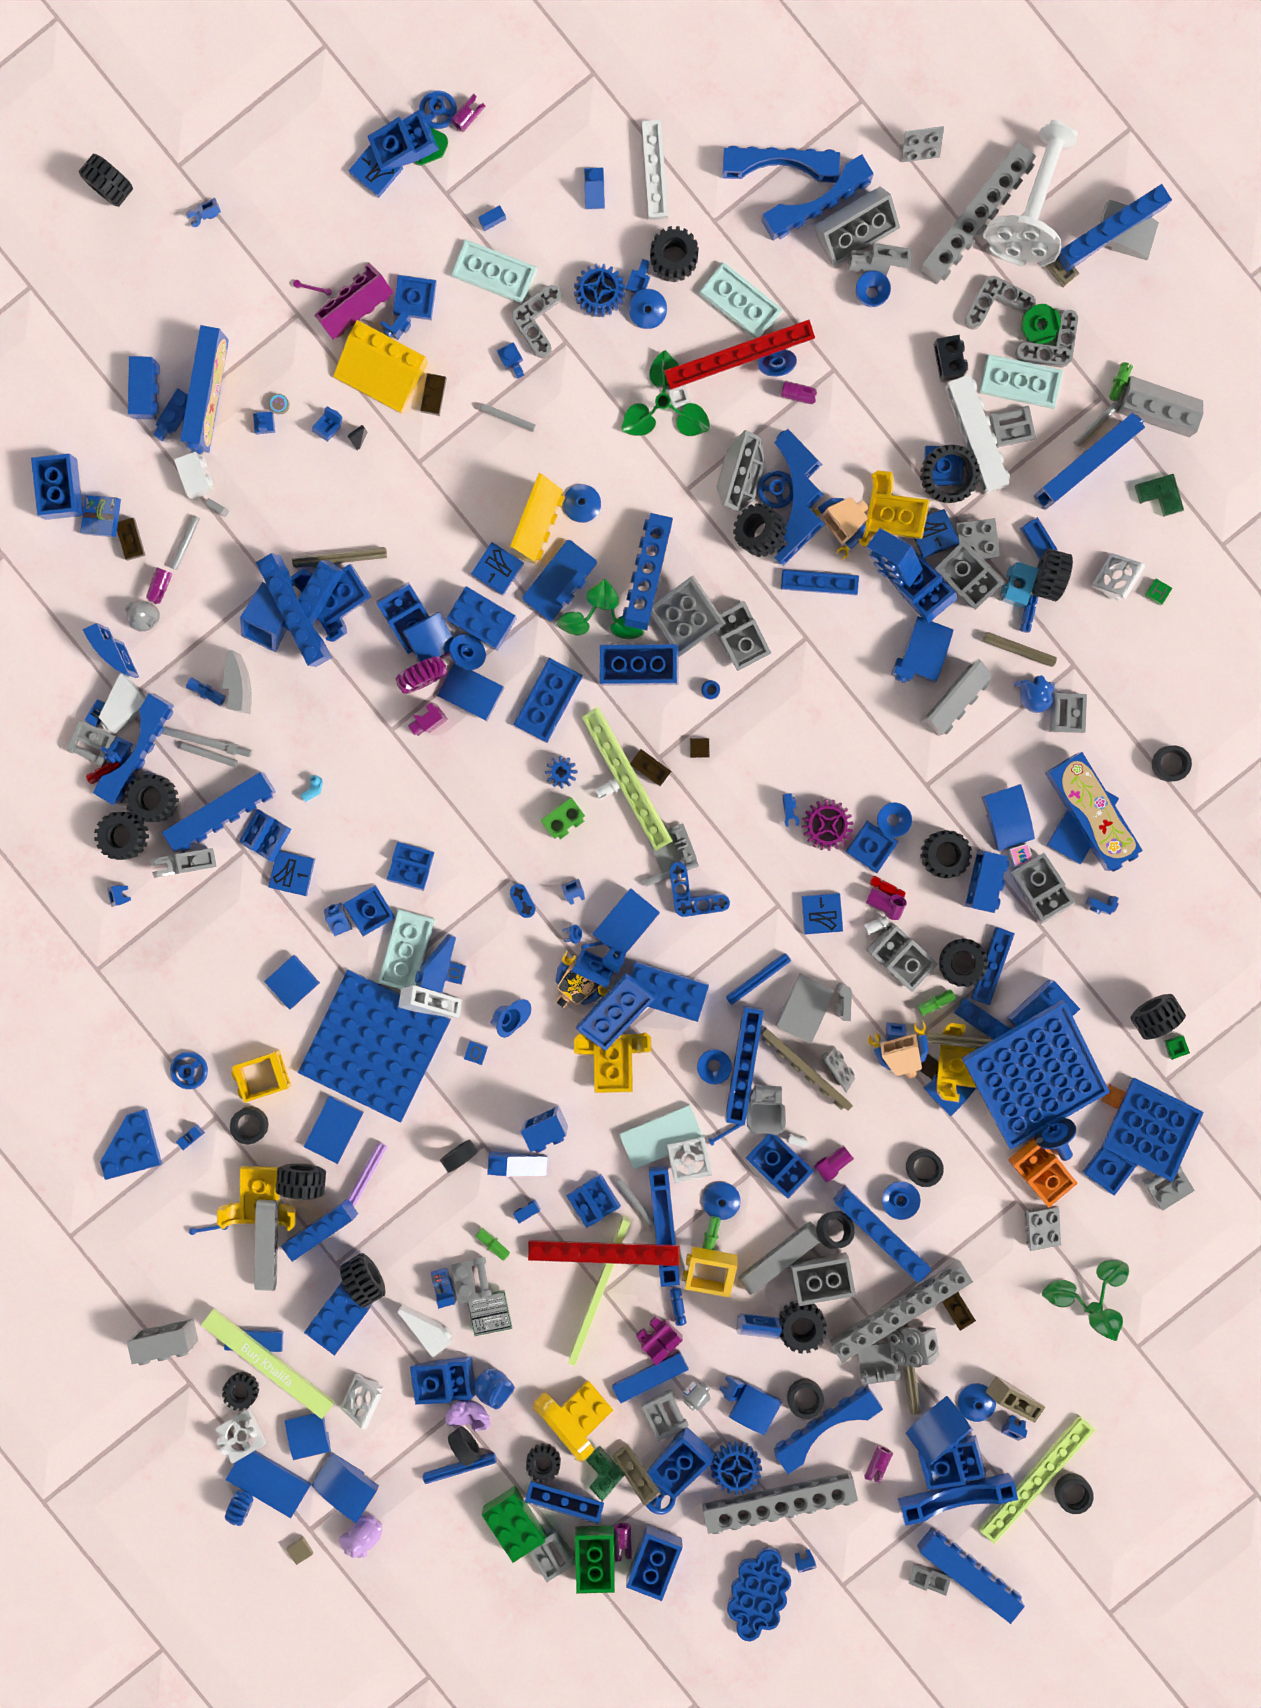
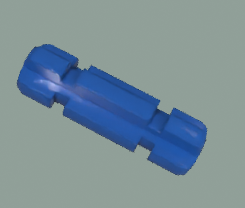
(1028, 614)
(678, 1306)

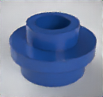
(710, 683)

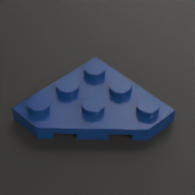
(132, 1147)

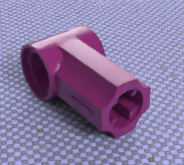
(891, 905)
(830, 1166)

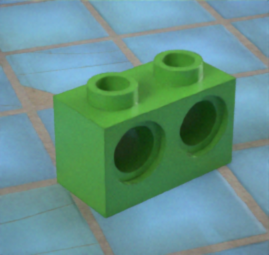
(561, 814)

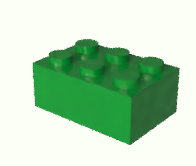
(513, 1524)
(594, 1559)

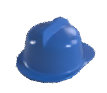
(510, 1018)

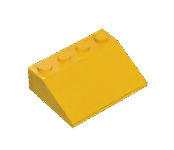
(380, 366)
(537, 519)

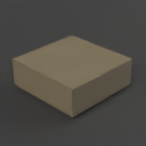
(299, 1550)

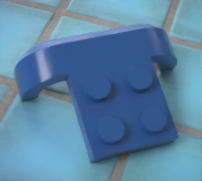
(346, 597)

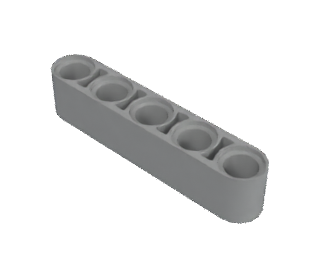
(266, 1245)
(779, 1258)

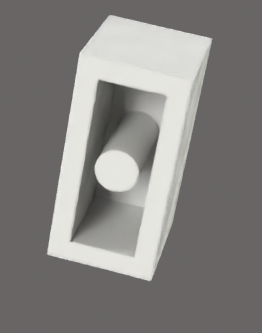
(194, 475)

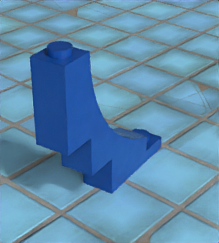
(803, 521)

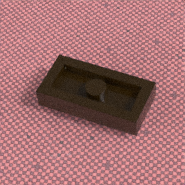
(433, 394)
(130, 539)
(650, 767)
(958, 1311)

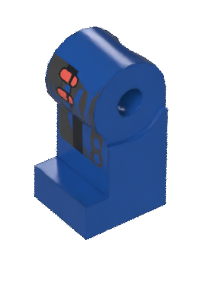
(443, 1288)

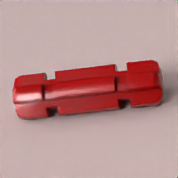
(104, 770)
(886, 887)

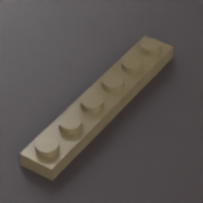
(812, 1076)

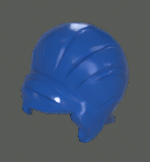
(1037, 695)
(493, 1388)

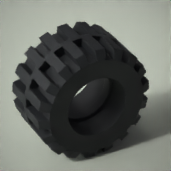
(106, 180)
(679, 239)
(748, 524)
(1053, 574)
(137, 792)
(106, 839)
(962, 854)
(956, 978)
(1158, 1016)
(300, 1181)
(362, 1280)
(806, 1341)

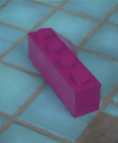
(354, 302)

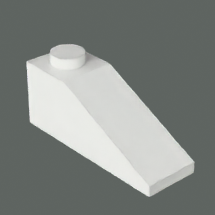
(429, 1002)
(428, 1331)

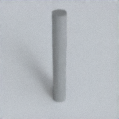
(507, 417)
(1096, 424)
(185, 542)
(208, 754)
(664, 875)
(634, 1201)

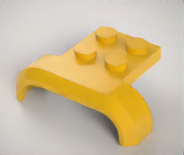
(893, 513)
(614, 1066)
(951, 1067)
(255, 1184)
(575, 1418)

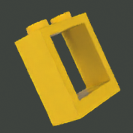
(279, 1070)
(712, 1258)

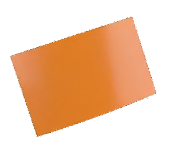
(1042, 1172)

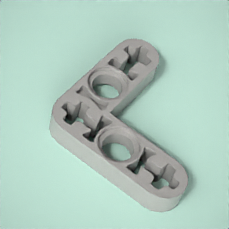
(998, 294)
(530, 322)
(1059, 348)

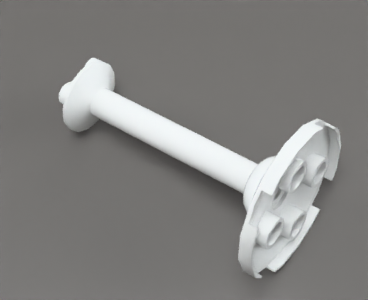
(1024, 237)

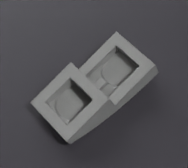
(929, 1578)

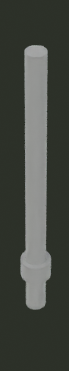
(231, 748)

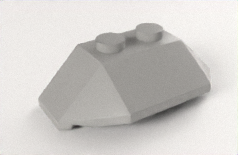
(741, 471)

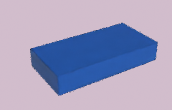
(1037, 537)

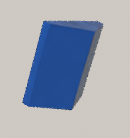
(369, 910)

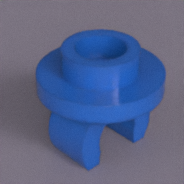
(575, 934)

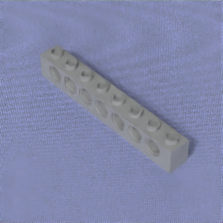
(1021, 159)
(900, 1311)
(786, 1494)

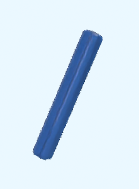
(758, 978)
(458, 1468)

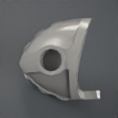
(142, 615)

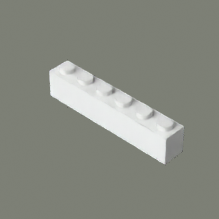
(977, 434)

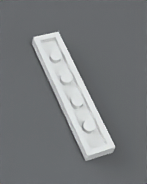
(654, 170)

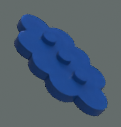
(759, 1594)

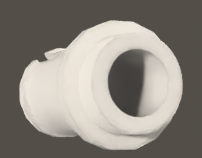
(607, 788)
(877, 925)

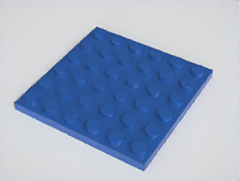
(373, 1047)
(1036, 1074)

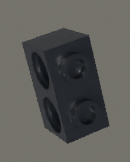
(944, 357)

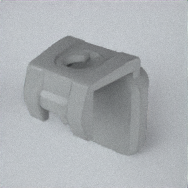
(766, 1110)
(914, 1346)

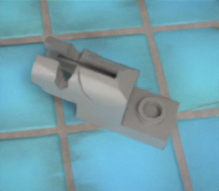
(879, 258)
(185, 862)

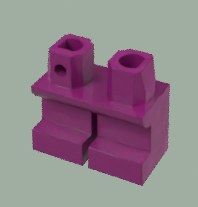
(429, 721)
(660, 1341)

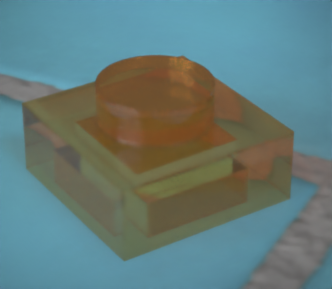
(1115, 1096)

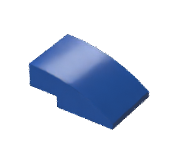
(403, 141)
(928, 593)
(402, 610)
(110, 649)
(927, 649)
(471, 691)
(1009, 817)
(626, 922)
(780, 1164)
(758, 1326)
(443, 1380)
(938, 1430)
(956, 1466)
(345, 1487)

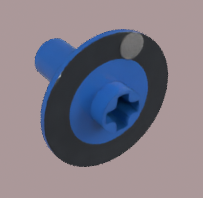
(1057, 1137)

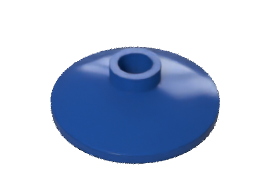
(638, 304)
(778, 363)
(585, 512)
(471, 647)
(720, 1191)
(904, 1209)
(970, 1396)

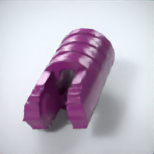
(465, 114)
(799, 392)
(158, 585)
(878, 1464)
(622, 1540)

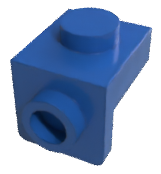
(399, 327)
(328, 424)
(901, 674)
(118, 751)
(1097, 906)
(337, 919)

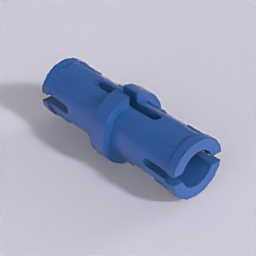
(205, 691)

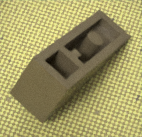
(1014, 1399)

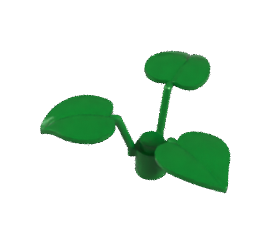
(639, 420)
(605, 598)
(1105, 1322)

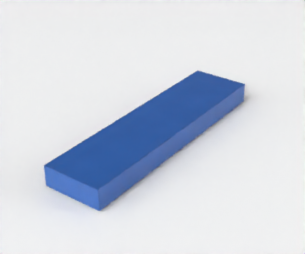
(819, 582)
(996, 955)
(650, 1377)

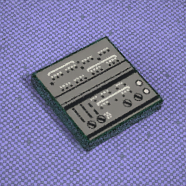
(490, 1314)

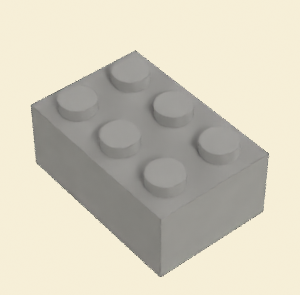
(823, 1279)
(162, 1342)

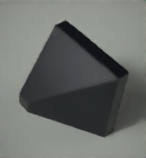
(357, 436)

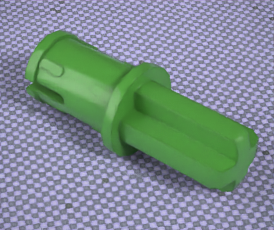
(1120, 381)
(936, 1002)
(711, 1234)
(492, 1244)

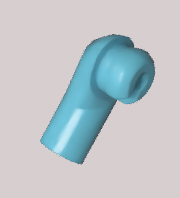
(315, 788)

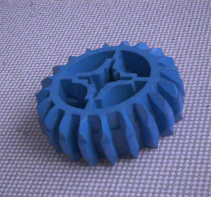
(606, 292)
(729, 1466)

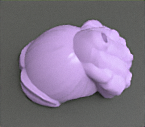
(468, 1412)
(361, 1536)

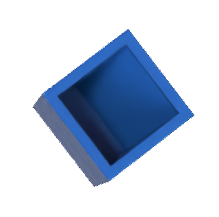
(263, 620)

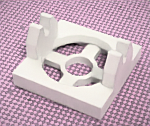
(1113, 560)
(678, 1176)
(359, 1417)
(253, 1430)

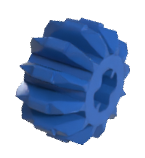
(556, 776)
(239, 1508)

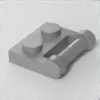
(1014, 432)
(1074, 713)
(93, 737)
(843, 1008)
(1171, 1191)
(465, 1281)
(658, 1417)
(546, 1560)

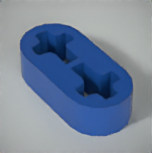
(526, 897)

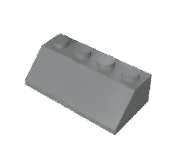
(857, 225)
(1162, 407)
(958, 696)

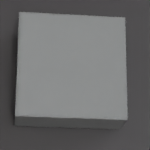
(217, 507)

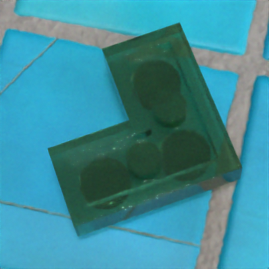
(1163, 489)
(609, 1473)

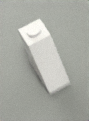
(121, 704)

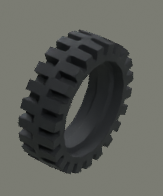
(972, 473)

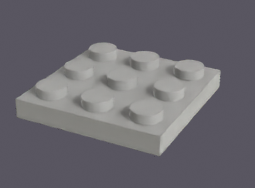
(686, 615)

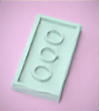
(493, 271)
(740, 301)
(1020, 381)
(406, 949)
(650, 1140)

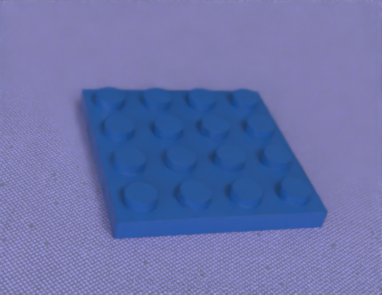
(1152, 1129)

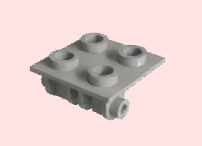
(922, 144)
(980, 536)
(678, 850)
(842, 1073)
(1043, 1228)
(877, 1365)

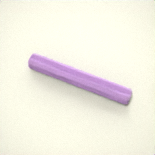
(367, 1173)

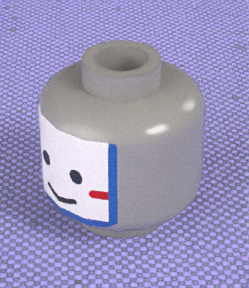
(696, 1395)

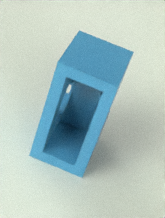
(1027, 576)

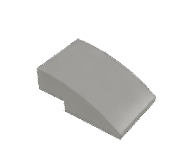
(1135, 241)
(970, 575)
(742, 636)
(238, 683)
(1043, 888)
(902, 957)
(805, 1008)

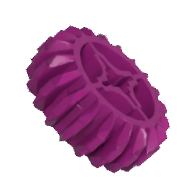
(421, 675)
(839, 814)

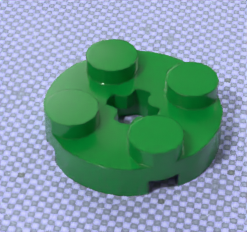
(1045, 313)

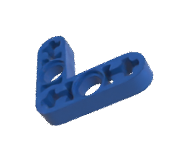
(686, 897)

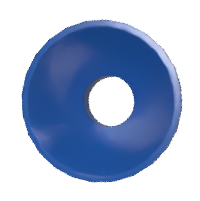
(875, 280)
(904, 819)
(718, 1076)

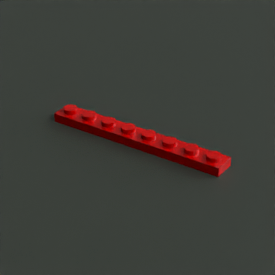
(739, 354)
(604, 1252)

